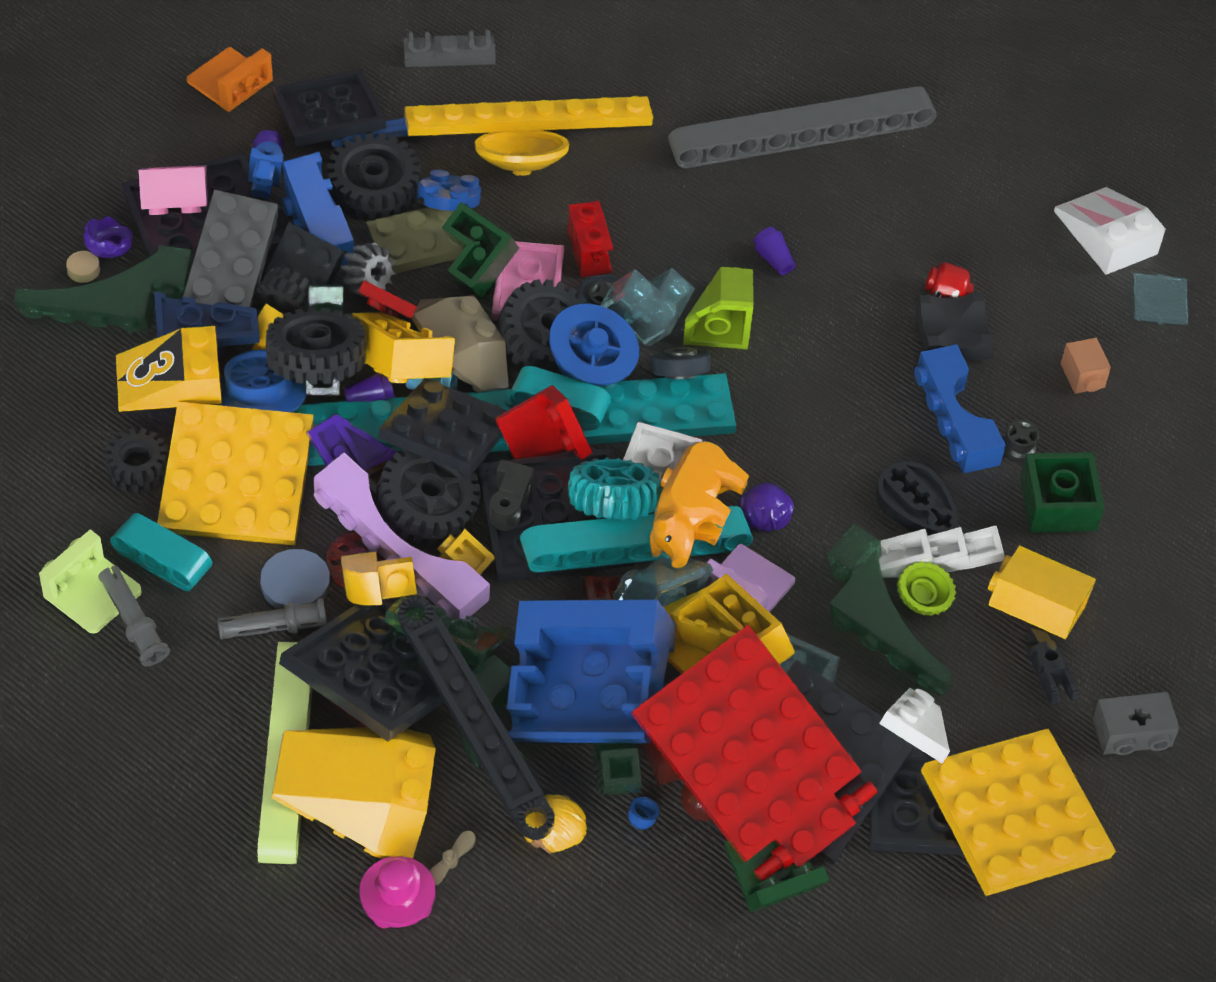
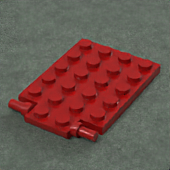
(755, 754)

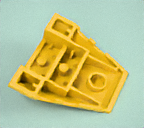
(359, 784)

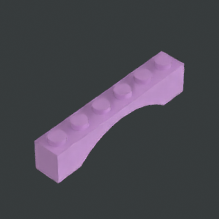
(447, 583)

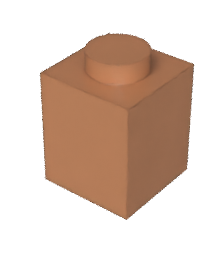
(1085, 365)

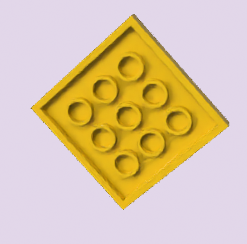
(236, 473)
(1017, 811)

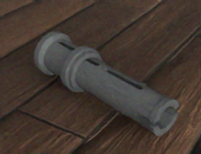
(290, 618)
(140, 629)

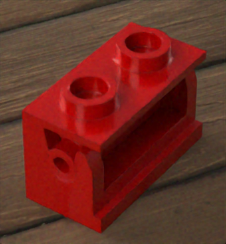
(589, 238)

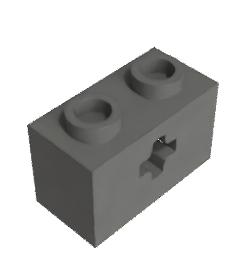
(1135, 723)

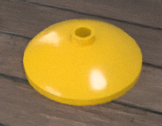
(522, 150)

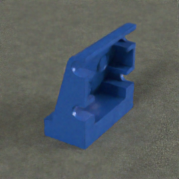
(587, 669)

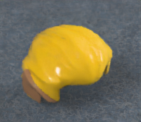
(568, 825)

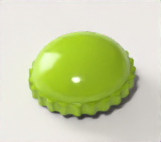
(926, 588)

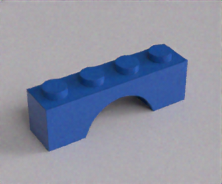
(972, 439)

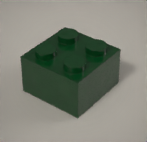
(1062, 492)

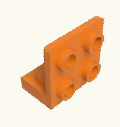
(232, 77)

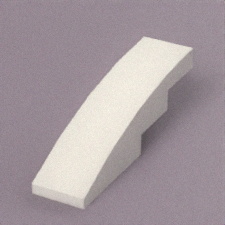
(947, 549)

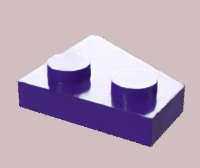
(338, 436)

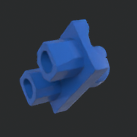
(265, 169)

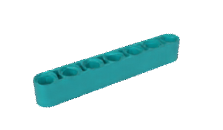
(615, 542)

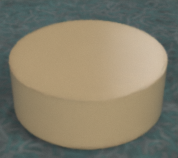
(83, 266)

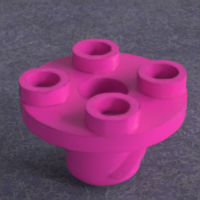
(397, 892)

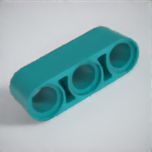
(586, 400)
(161, 551)

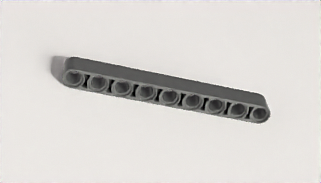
(801, 127)

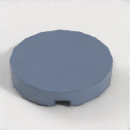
(294, 577)

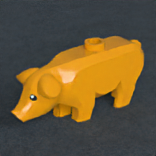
(689, 501)

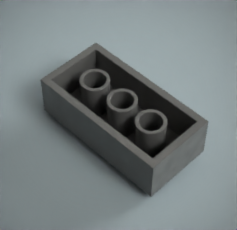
(232, 250)

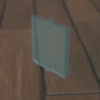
(1160, 299)

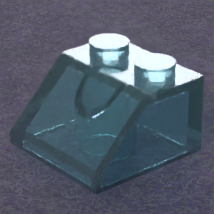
(663, 581)

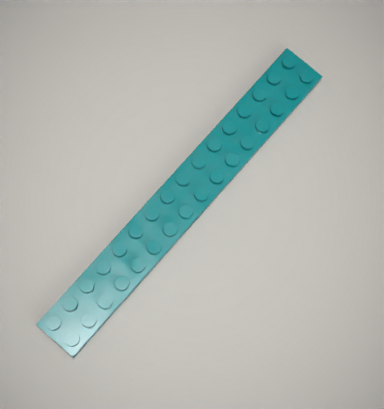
(680, 405)

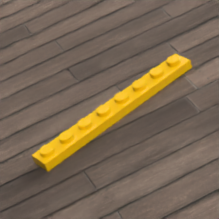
(528, 116)

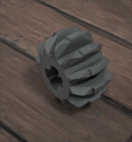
(370, 264)

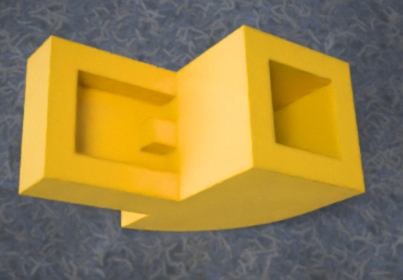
(373, 580)

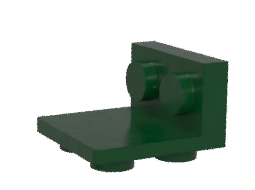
(779, 886)

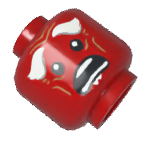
(948, 281)

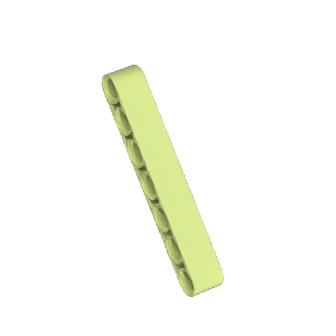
(289, 711)

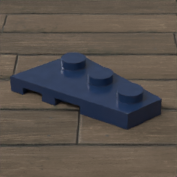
(232, 322)

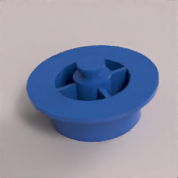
(593, 344)
(253, 385)

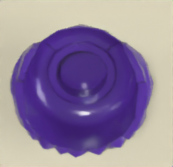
(107, 238)
(766, 507)

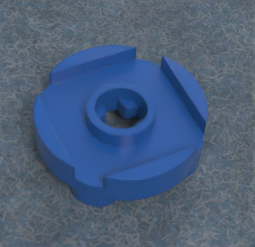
(448, 191)

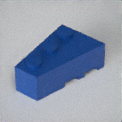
(311, 203)

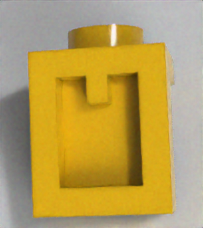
(466, 549)

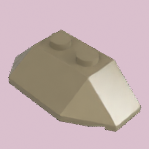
(478, 345)

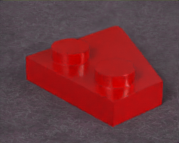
(386, 302)

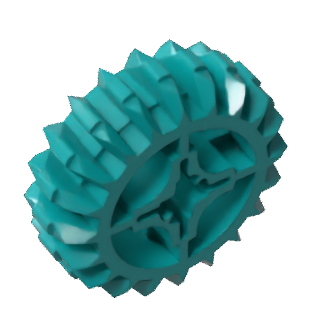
(614, 489)

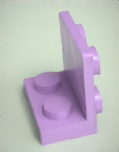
(755, 574)

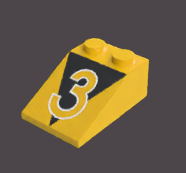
(170, 371)

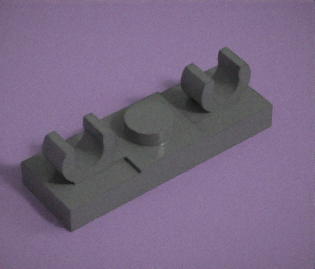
(449, 50)

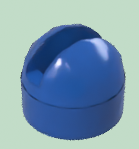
(646, 812)

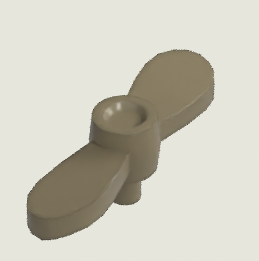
(450, 857)

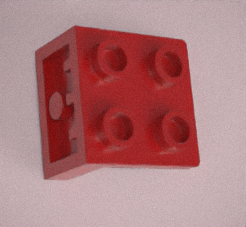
(543, 427)

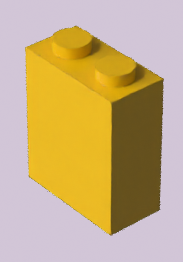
(1040, 591)

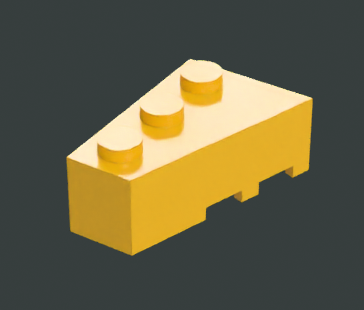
(403, 352)
(722, 612)

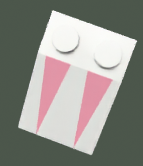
(1112, 228)

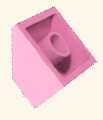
(173, 188)

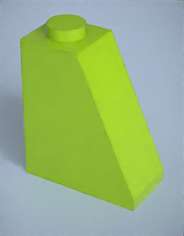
(723, 311)

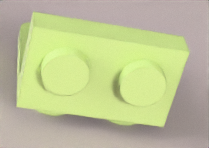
(74, 584)

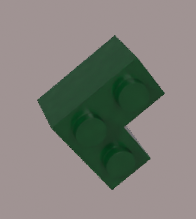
(484, 253)

